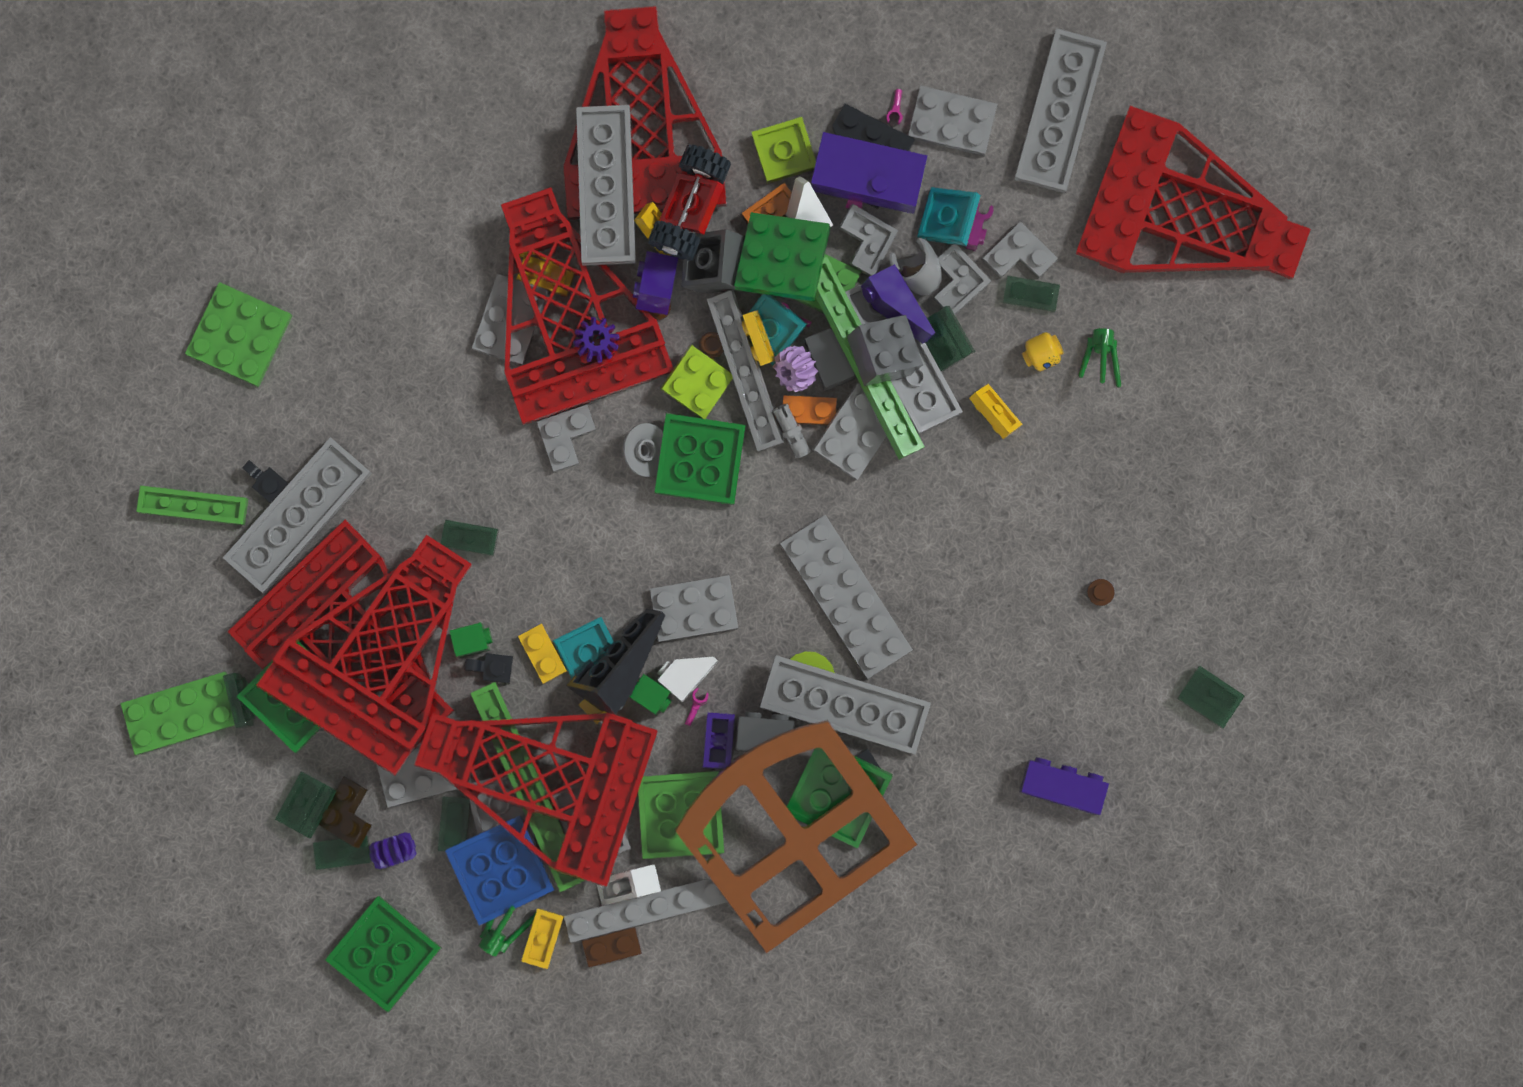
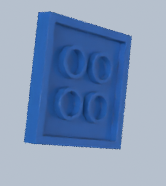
(498, 871)

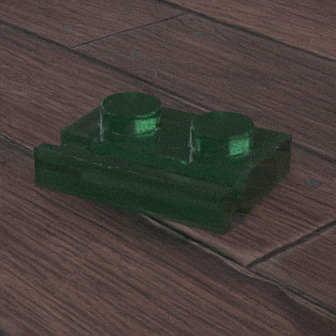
(949, 342)
(1210, 697)
(305, 804)

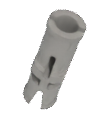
(791, 431)

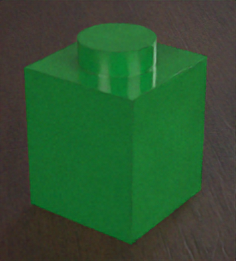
(471, 640)
(651, 695)

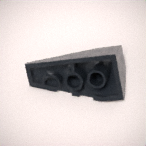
(614, 675)

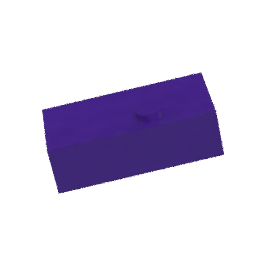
(868, 172)

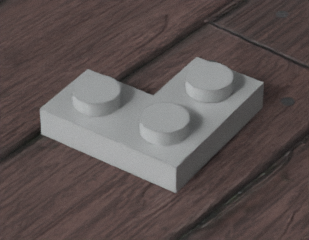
(874, 237)
(1022, 246)
(966, 279)
(559, 431)

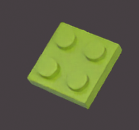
(784, 150)
(697, 382)

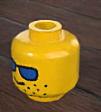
(1043, 351)

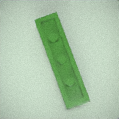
(192, 505)

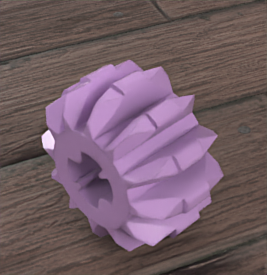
(795, 368)

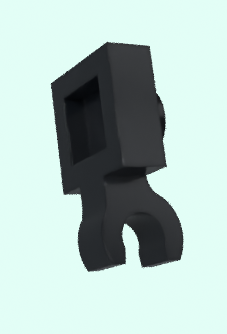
(267, 483)
(495, 667)

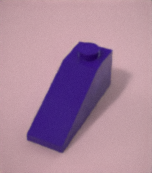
(893, 298)

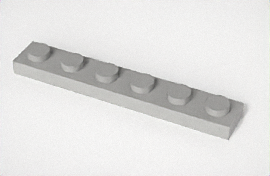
(745, 371)
(643, 909)

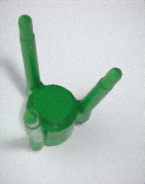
(1102, 342)
(493, 941)

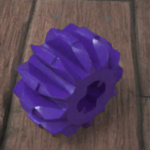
(605, 344)
(392, 850)

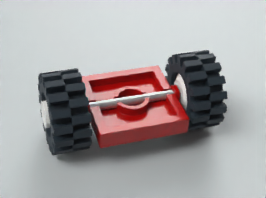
(690, 202)

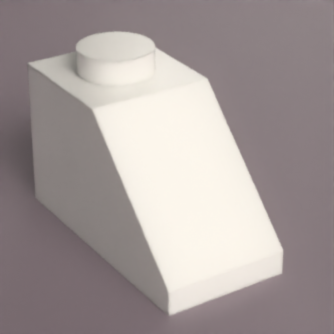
(805, 203)
(685, 675)
(629, 885)

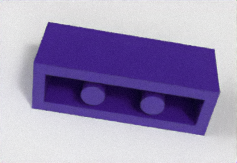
(1064, 786)

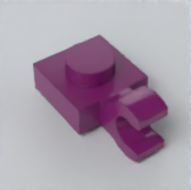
(978, 234)

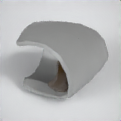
(920, 272)

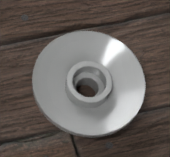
(650, 438)

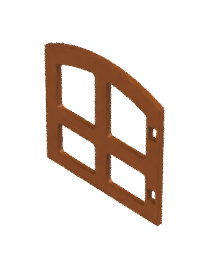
(800, 842)

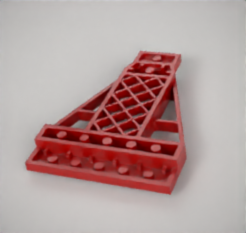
(635, 37)
(1129, 190)
(565, 377)
(310, 593)
(342, 704)
(604, 798)

